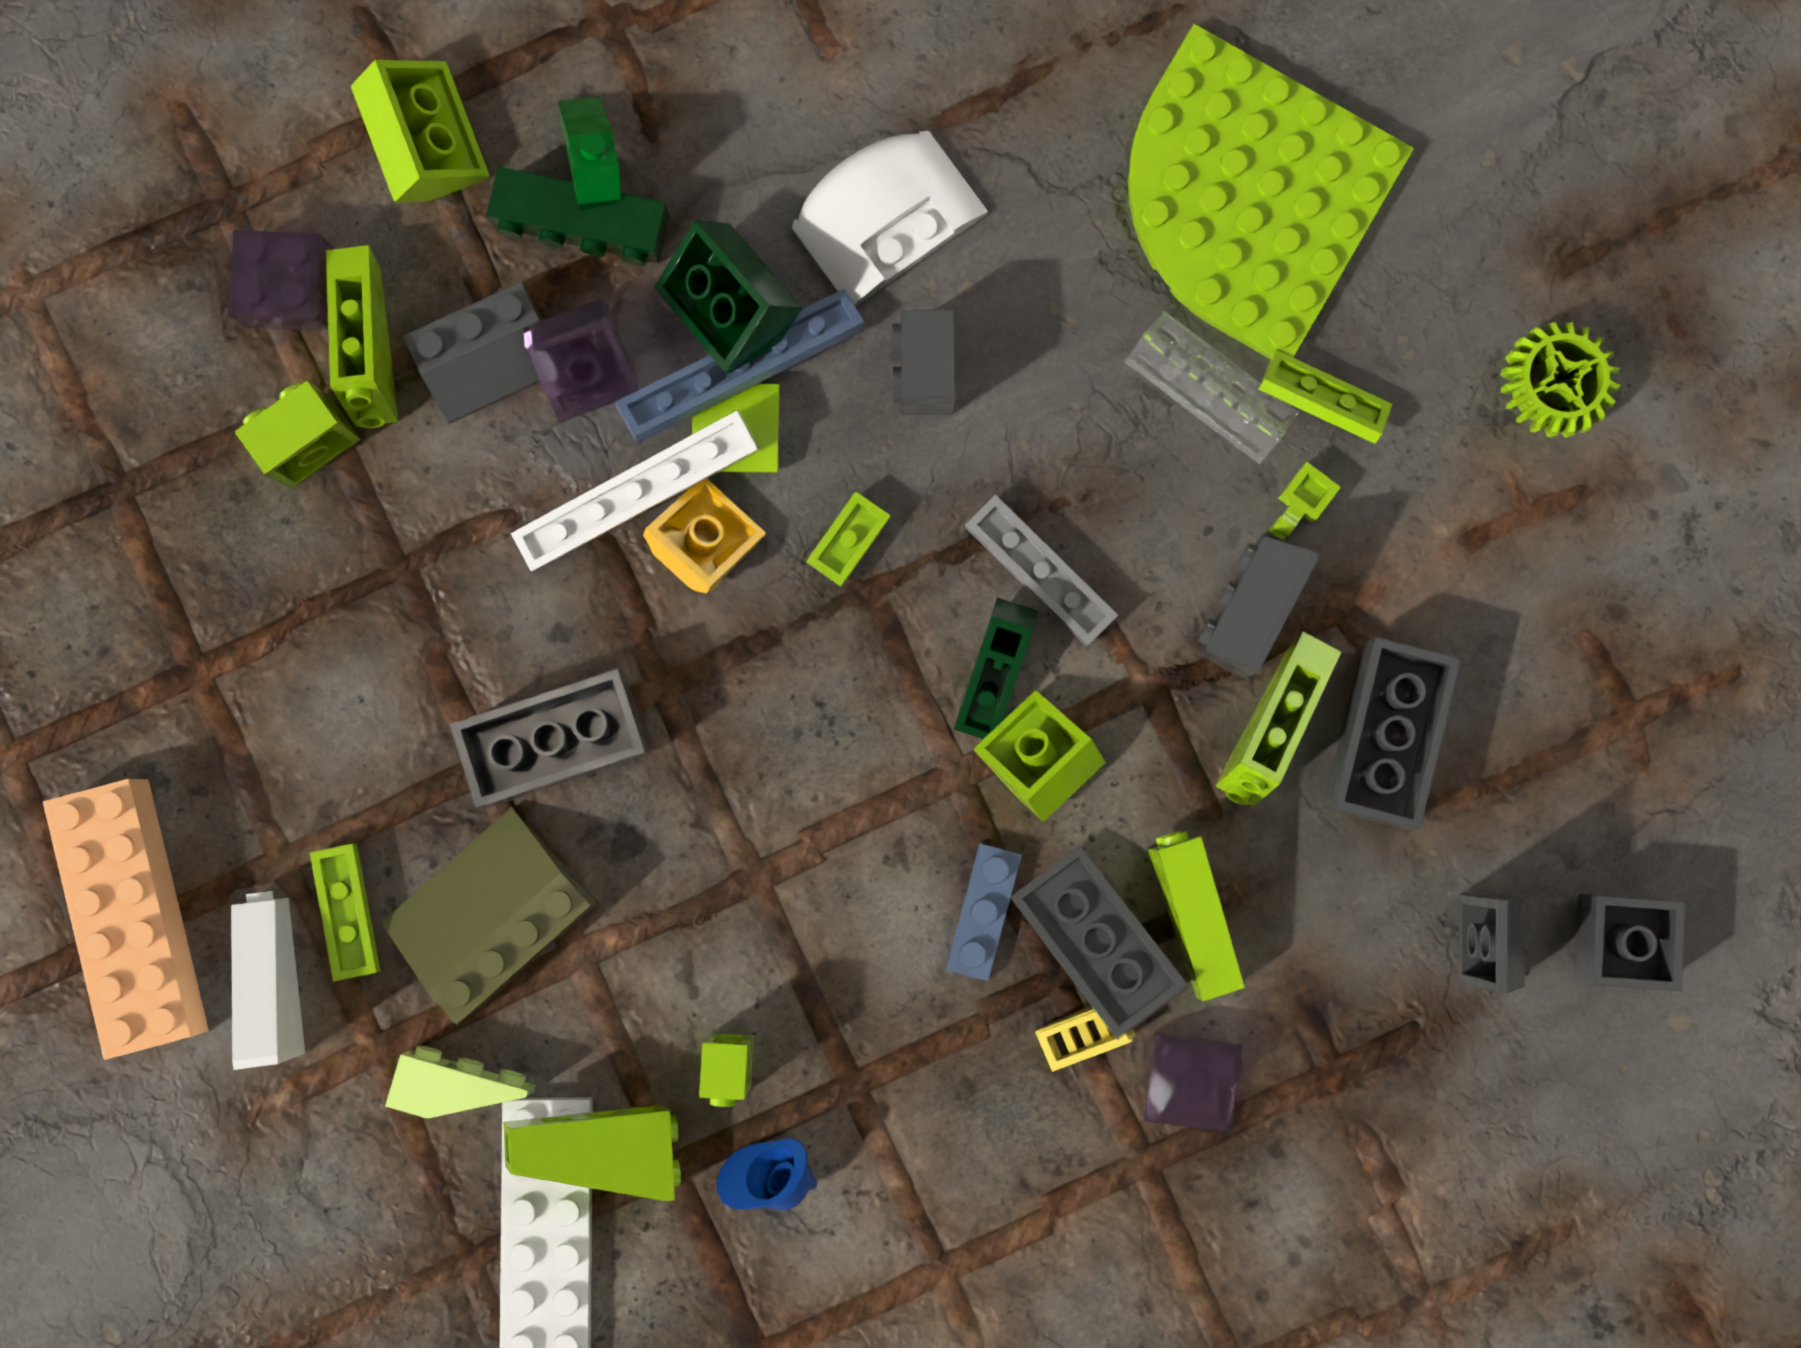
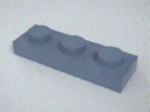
(983, 912)

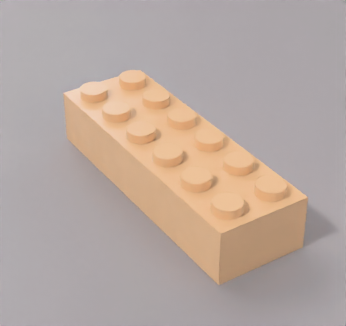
(125, 917)

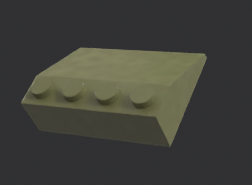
(487, 916)

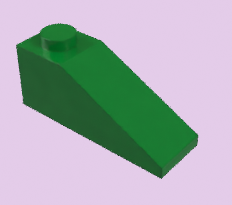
(590, 150)

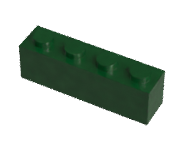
(550, 211)

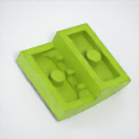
(761, 413)

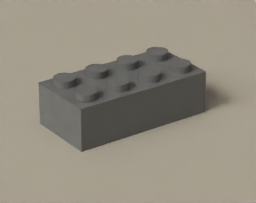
(1392, 733)
(550, 739)

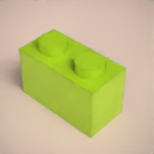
(726, 1068)

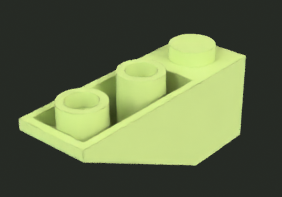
(437, 1087)

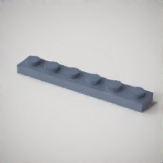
(707, 384)

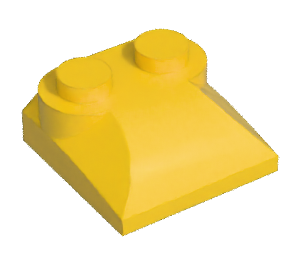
(702, 536)

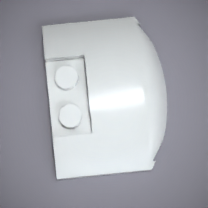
(885, 213)

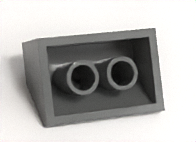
(477, 352)
(1256, 605)

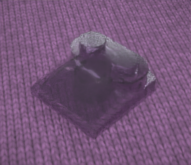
(1193, 1082)

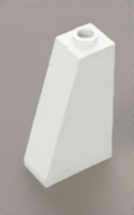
(264, 984)

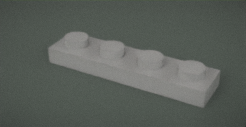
(1040, 570)

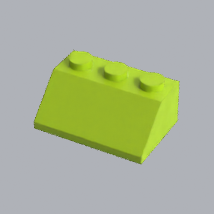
(418, 129)

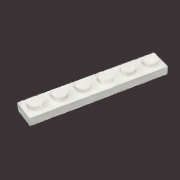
(635, 491)

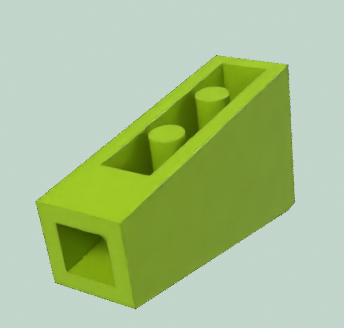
(359, 337)
(1278, 721)
(1196, 914)
(599, 1150)

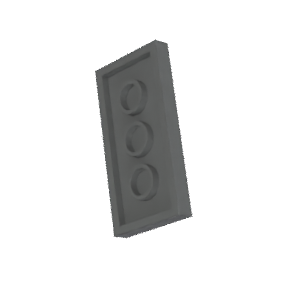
(1099, 942)

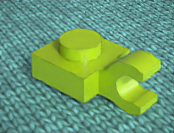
(1305, 497)

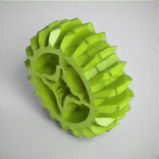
(1565, 395)

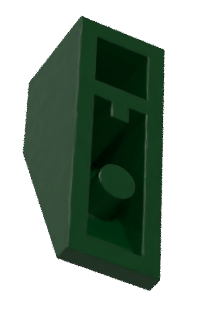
(996, 668)

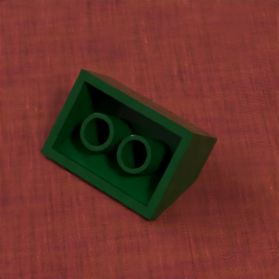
(726, 295)

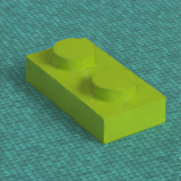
(848, 539)

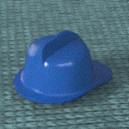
(766, 1176)

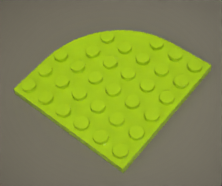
(1253, 191)

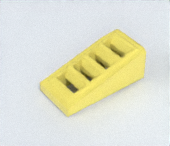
(1076, 1054)

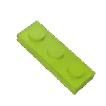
(1325, 397)
(345, 912)

